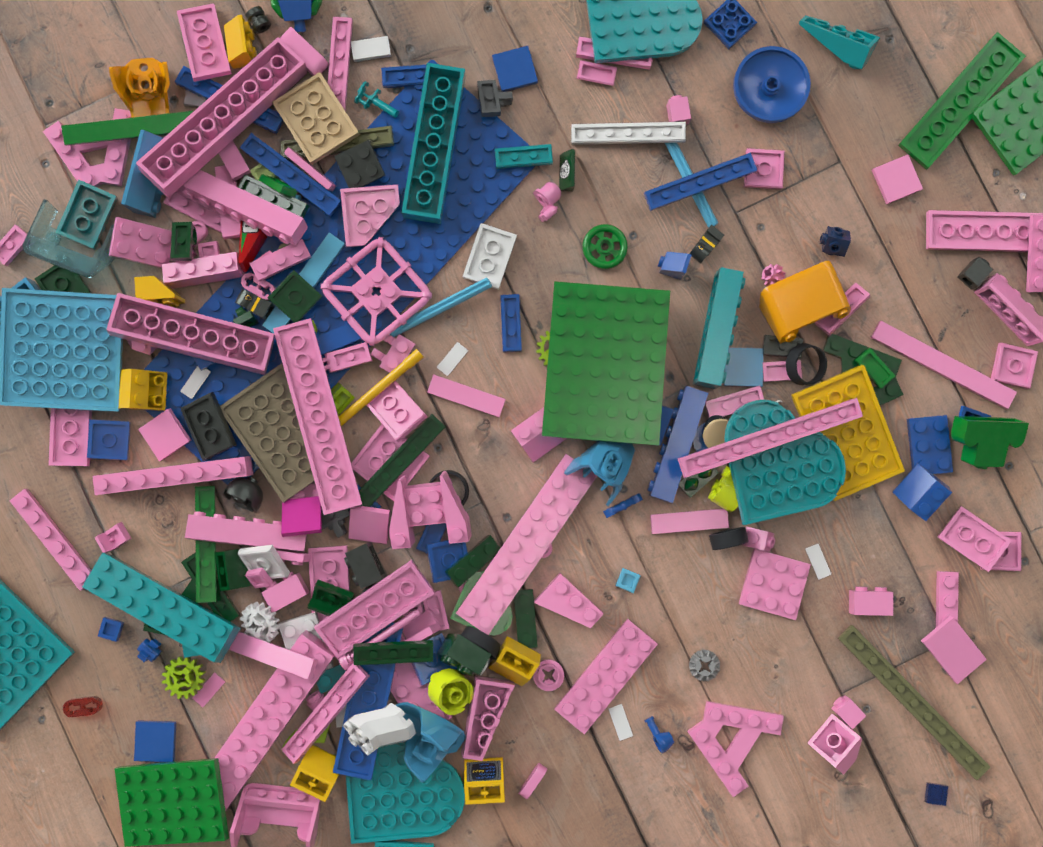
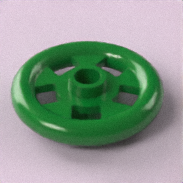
(589, 247)

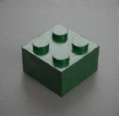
(463, 654)

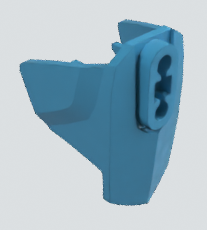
(607, 461)
(431, 743)

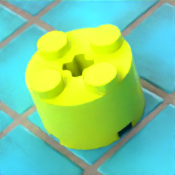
(723, 492)
(450, 691)

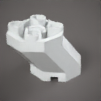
(379, 728)

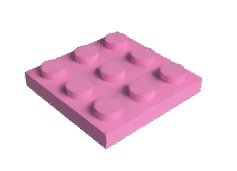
(377, 452)
(774, 584)

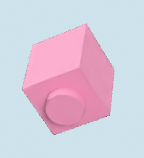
(678, 109)
(848, 711)

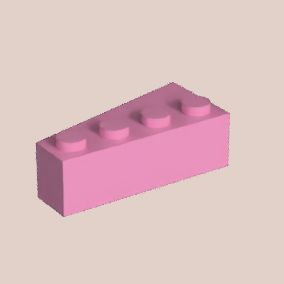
(484, 714)

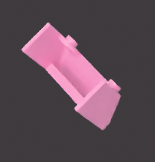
(276, 806)

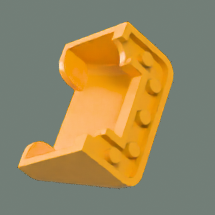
(803, 300)

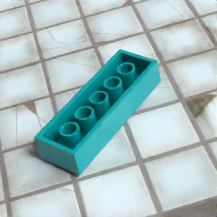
(718, 328)

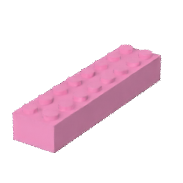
(190, 333)

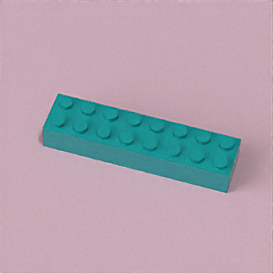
(433, 143)
(161, 607)

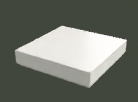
(264, 557)

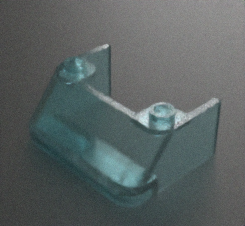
(44, 245)

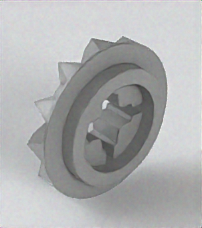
(704, 655)

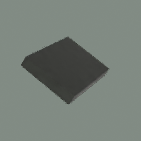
(208, 426)

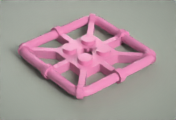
(379, 279)

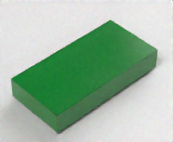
(278, 185)
(875, 367)

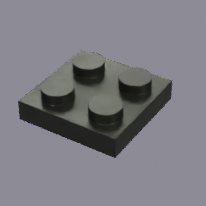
(360, 165)

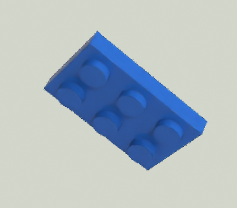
(930, 443)

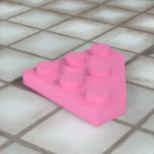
(366, 211)

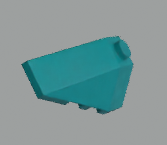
(849, 46)

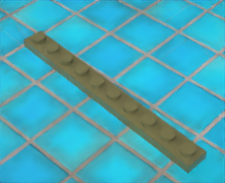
(914, 702)

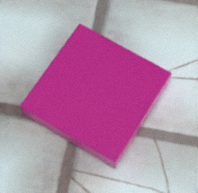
(301, 516)

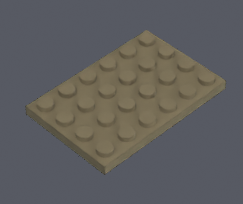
(271, 433)

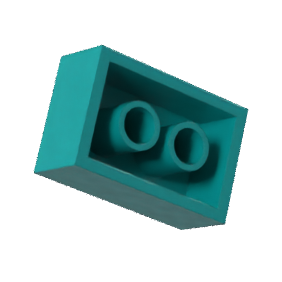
(86, 215)

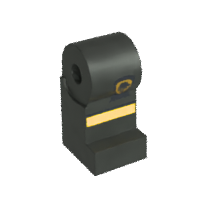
(706, 244)
(255, 304)

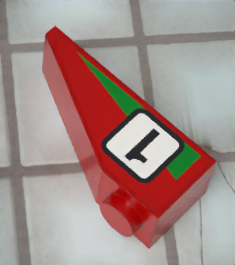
(250, 244)

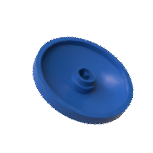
(771, 84)

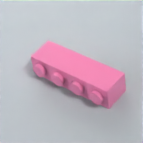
(202, 270)

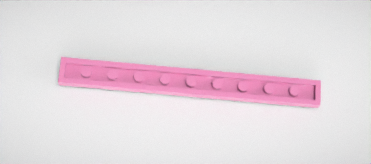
(769, 437)

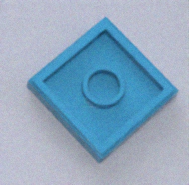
(744, 367)

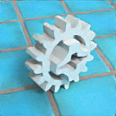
(260, 621)

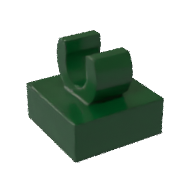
(245, 318)

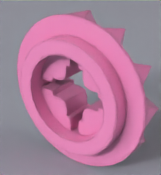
(549, 684)

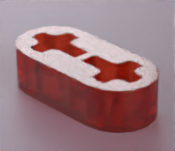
(83, 710)

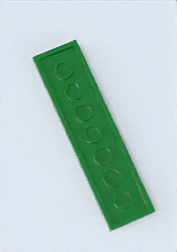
(960, 99)

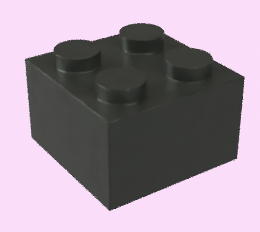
(365, 565)

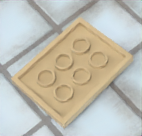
(316, 118)

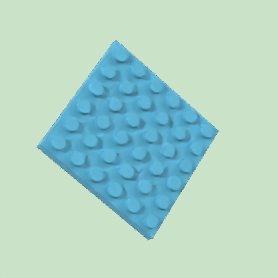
(58, 350)

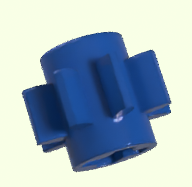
(149, 650)

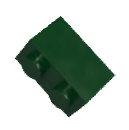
(231, 570)

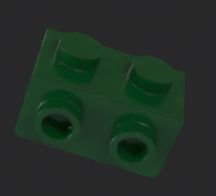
(328, 598)

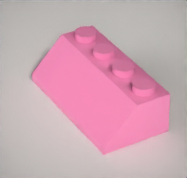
(1012, 309)
(531, 439)

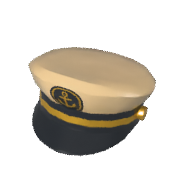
(714, 430)

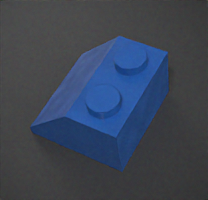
(922, 492)

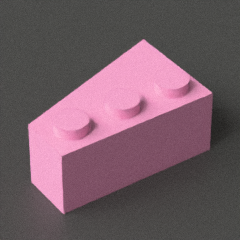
(569, 602)

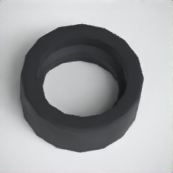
(728, 538)

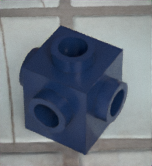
(835, 241)

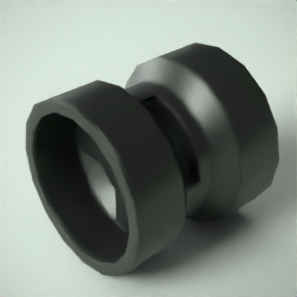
(259, 21)

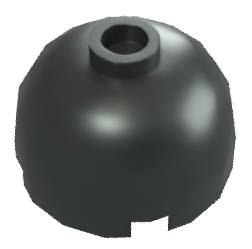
(245, 493)

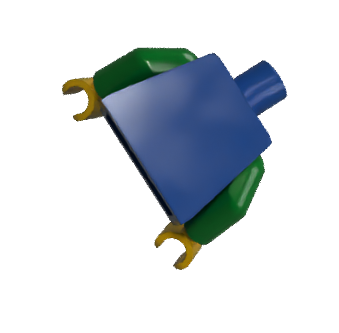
(296, 11)

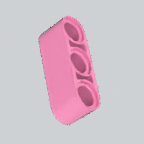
(314, 61)

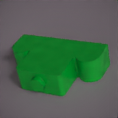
(987, 438)

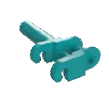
(374, 99)

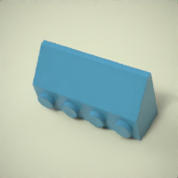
(140, 193)

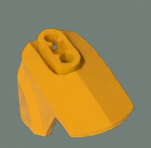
(130, 84)

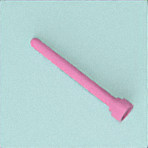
(347, 659)

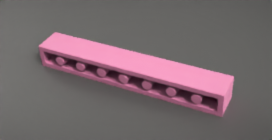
(245, 207)
(173, 475)

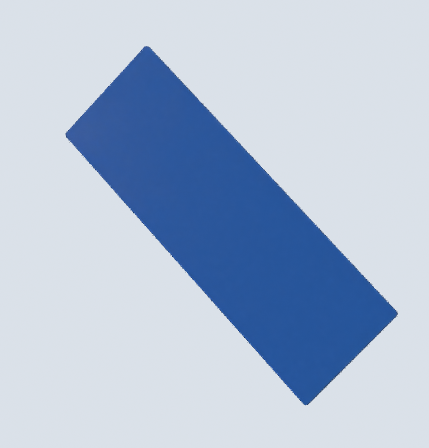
(471, 197)

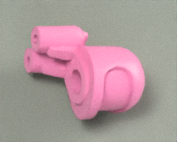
(548, 196)

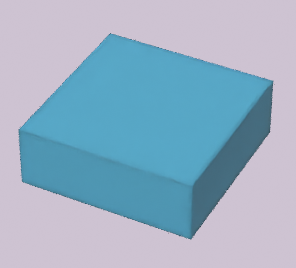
(628, 580)

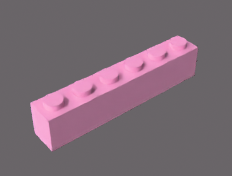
(241, 532)

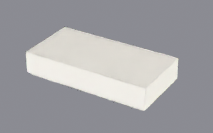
(371, 48)

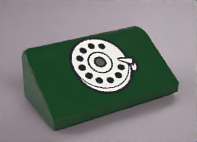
(567, 171)

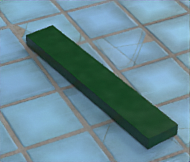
(400, 460)

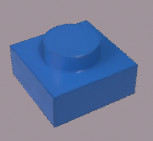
(110, 629)

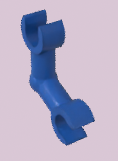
(623, 505)

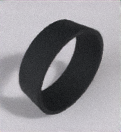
(791, 364)
(461, 478)
(482, 640)

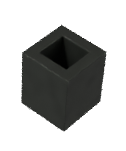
(975, 272)

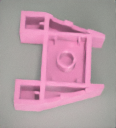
(427, 506)

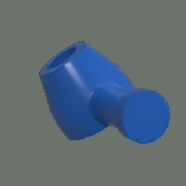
(662, 740)

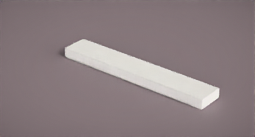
(628, 133)

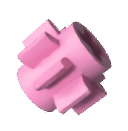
(773, 274)

